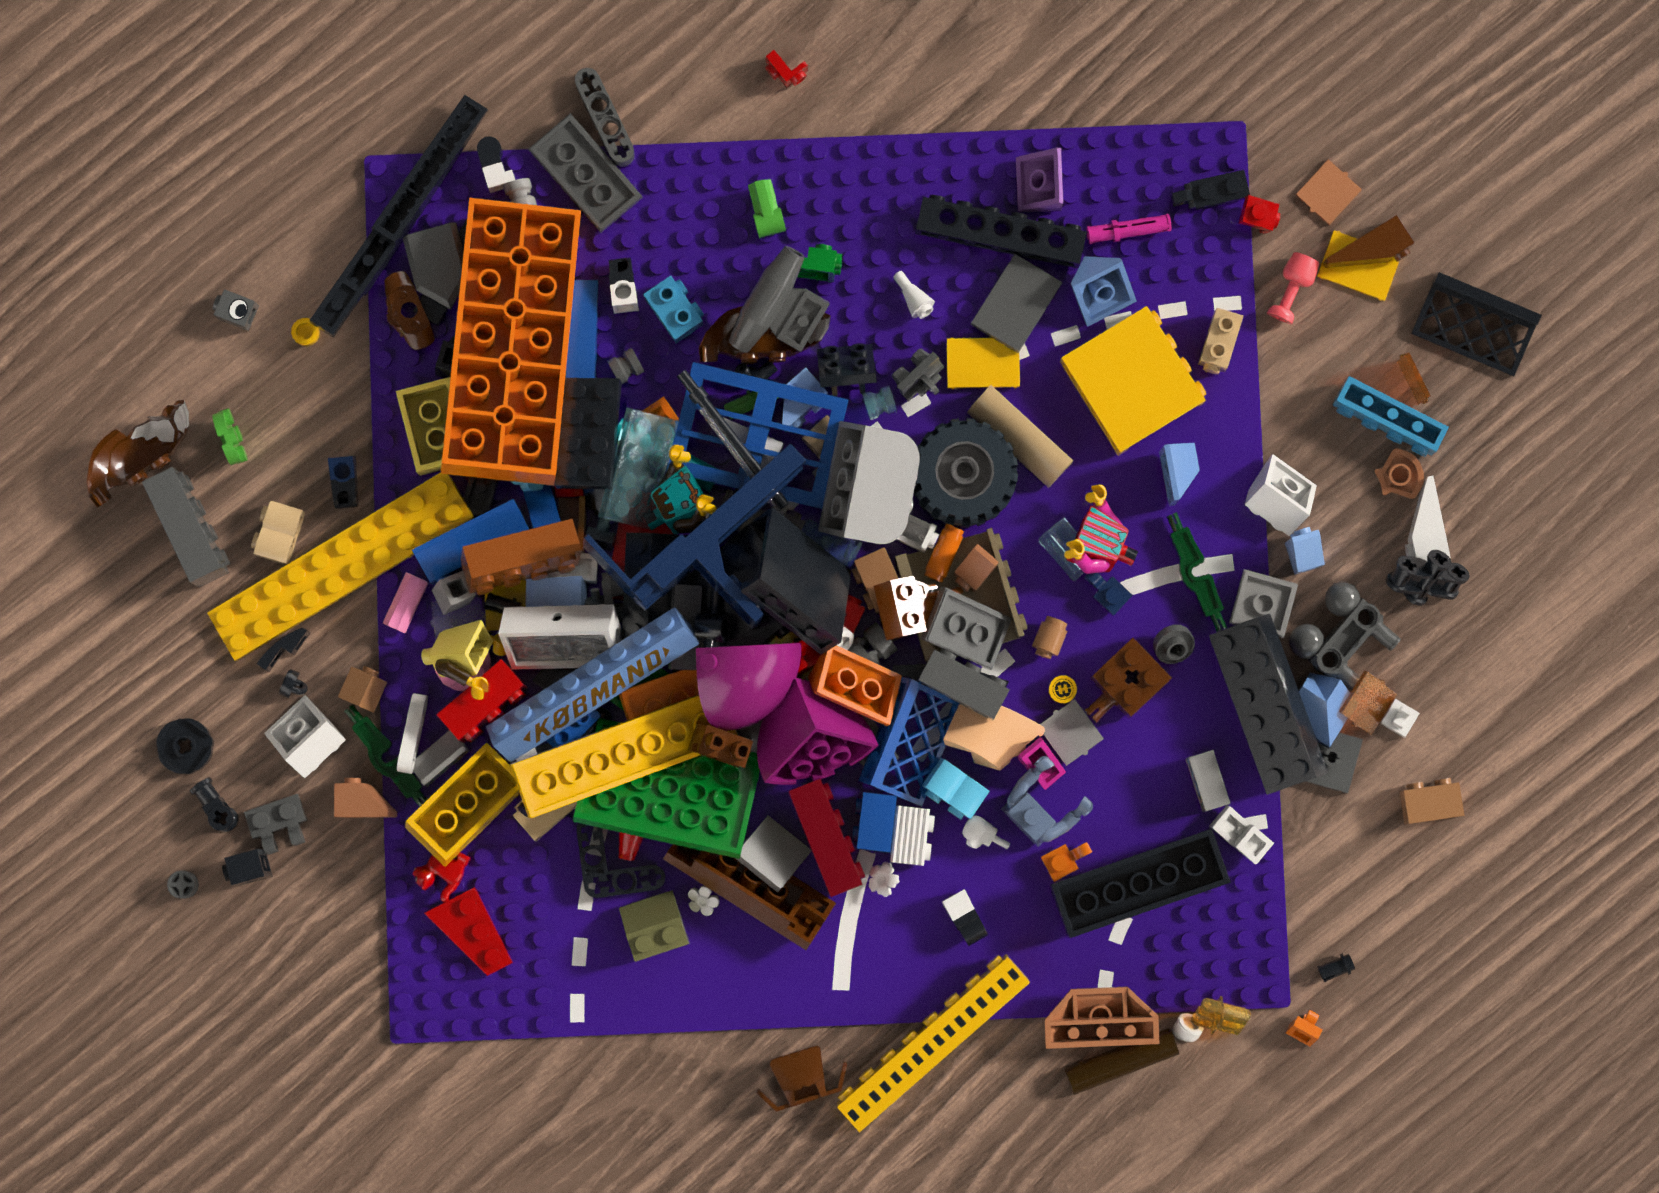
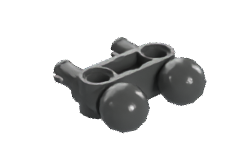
(1345, 638)

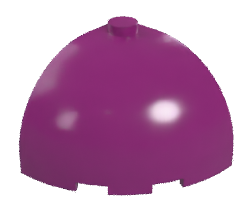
(744, 681)
(810, 737)

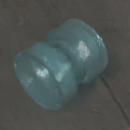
(878, 403)

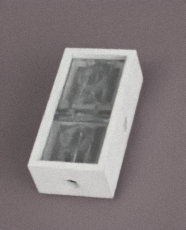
(558, 635)

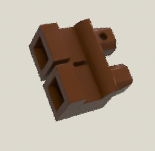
(720, 745)

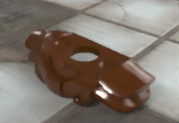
(415, 330)

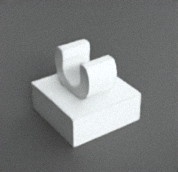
(1399, 718)

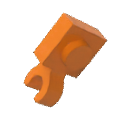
(1062, 861)

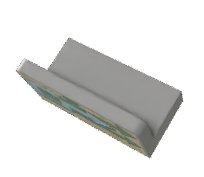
(439, 758)
(1207, 781)

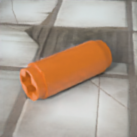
(944, 553)

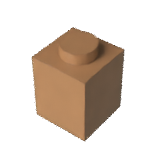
(363, 688)

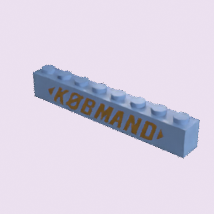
(592, 685)

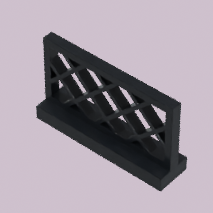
(1485, 301)

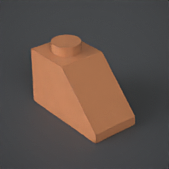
(975, 569)
(360, 800)

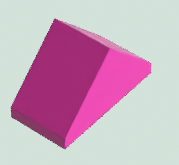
(1033, 753)

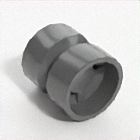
(873, 637)

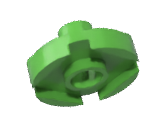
(229, 436)

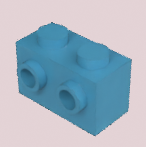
(674, 309)

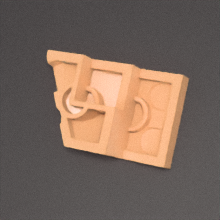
(991, 741)

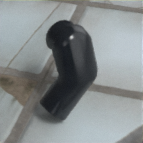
(762, 372)

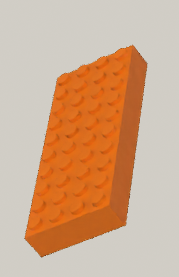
(511, 342)

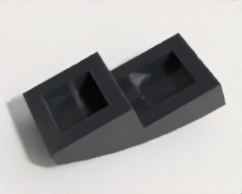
(291, 642)

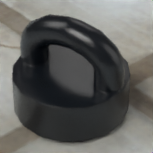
(289, 683)

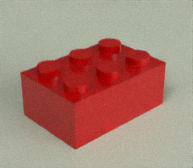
(468, 715)

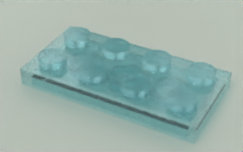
(638, 467)

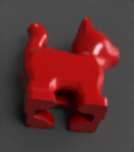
(452, 874)

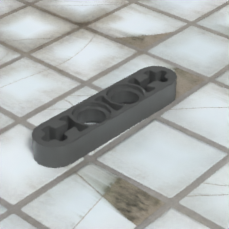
(603, 117)

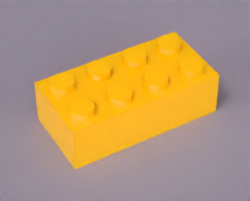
(464, 805)

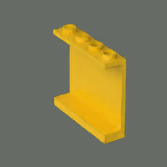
(1133, 379)

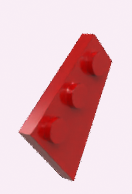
(472, 930)

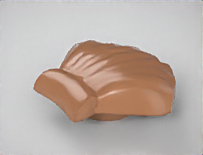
(1401, 474)

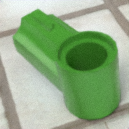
(767, 215)

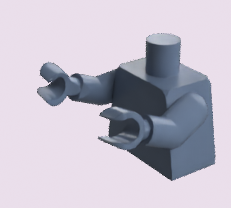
(1031, 816)

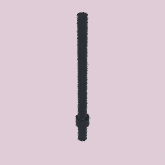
(699, 396)

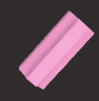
(405, 602)

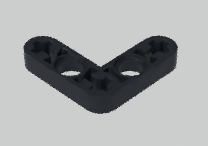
(601, 869)

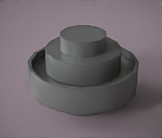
(1173, 644)

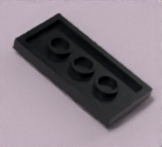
(588, 433)

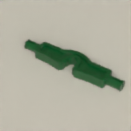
(1202, 586)
(379, 744)

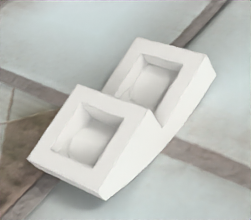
(1241, 834)

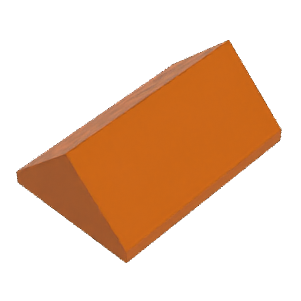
(856, 684)

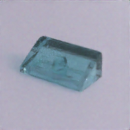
(1055, 543)

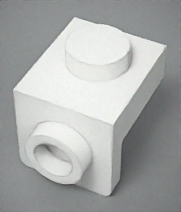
(919, 534)

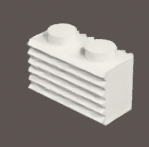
(910, 835)

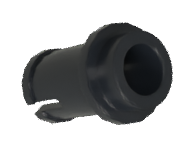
(497, 603)
(1336, 967)

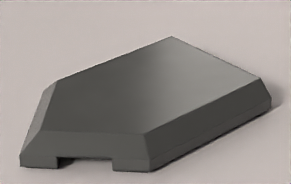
(436, 262)

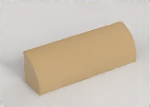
(1028, 442)

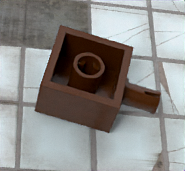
(1116, 691)

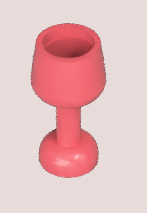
(1299, 272)

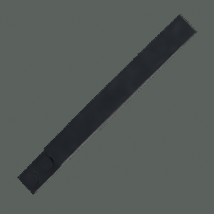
(399, 216)

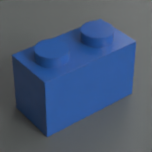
(876, 822)

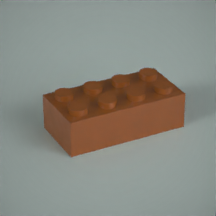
(521, 557)

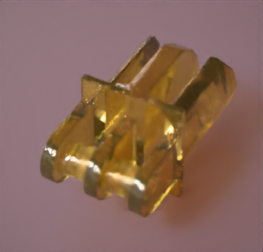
(1221, 1016)

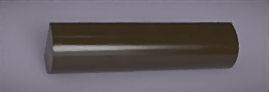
(1119, 1062)

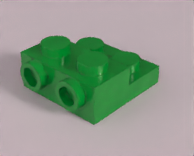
(821, 263)

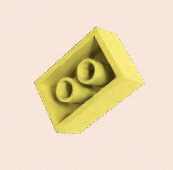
(424, 419)

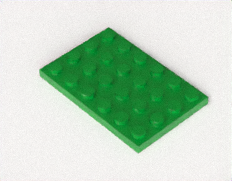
(686, 804)

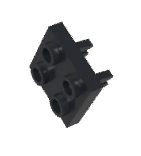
(846, 366)

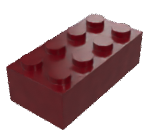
(825, 837)

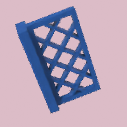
(889, 738)

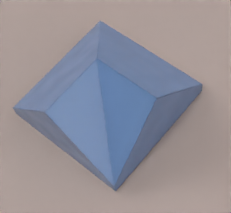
(1101, 288)
(1179, 469)
(1322, 701)

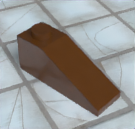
(1377, 246)

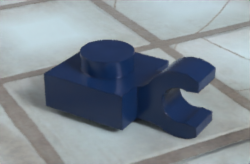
(1110, 594)

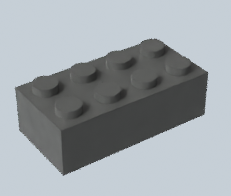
(185, 526)

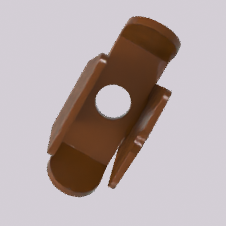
(801, 1078)

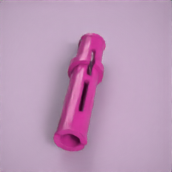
(1131, 228)

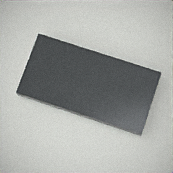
(585, 173)

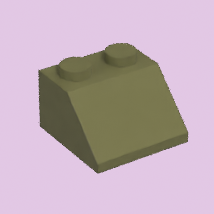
(653, 926)

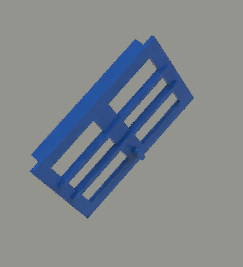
(759, 429)

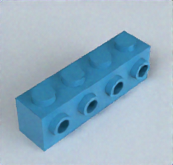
(1389, 416)

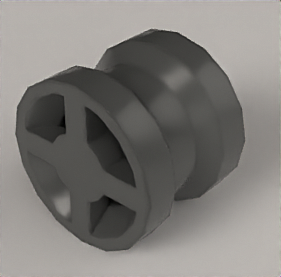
(177, 884)

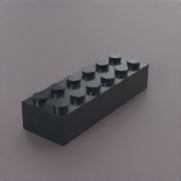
(1268, 704)
(1139, 883)

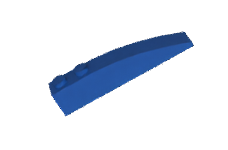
(583, 330)

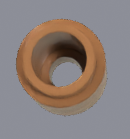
(1050, 637)

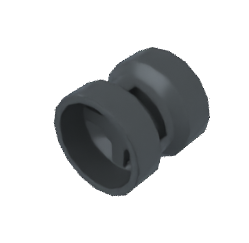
(625, 366)

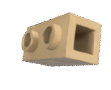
(1220, 341)

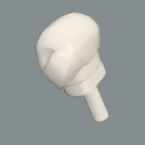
(980, 832)

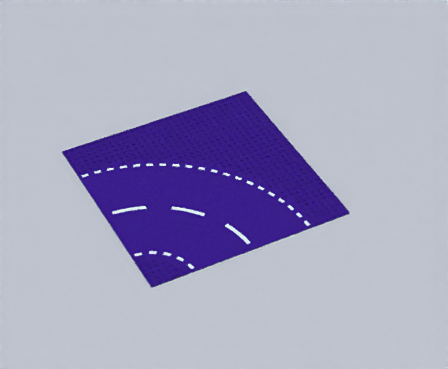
(901, 951)

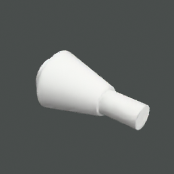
(917, 301)

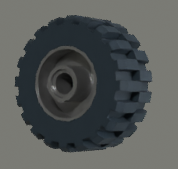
(965, 473)

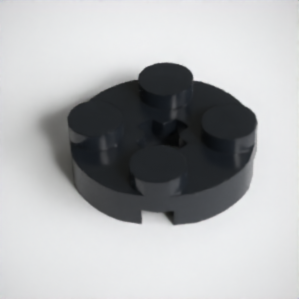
(168, 748)

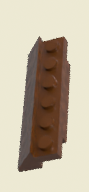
(792, 912)

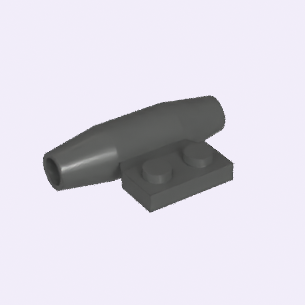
(776, 304)

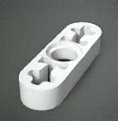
(412, 733)

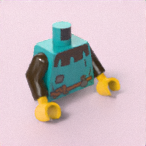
(679, 497)

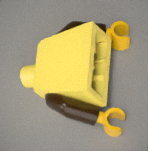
(460, 654)

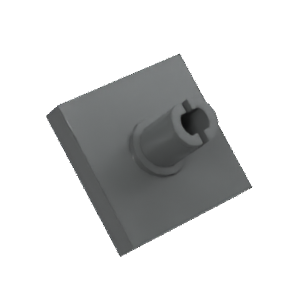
(1340, 763)

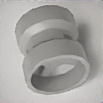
(520, 191)

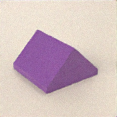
(1040, 181)

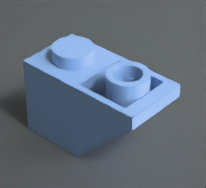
(795, 411)
(1305, 550)

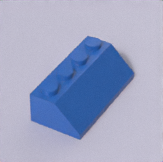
(443, 554)

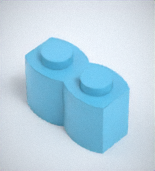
(955, 789)

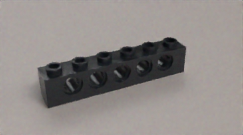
(1067, 255)

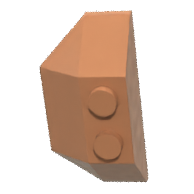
(1101, 1019)

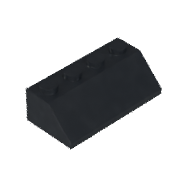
(639, 551)

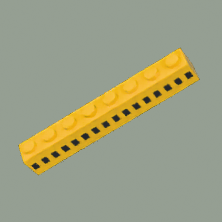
(932, 1042)

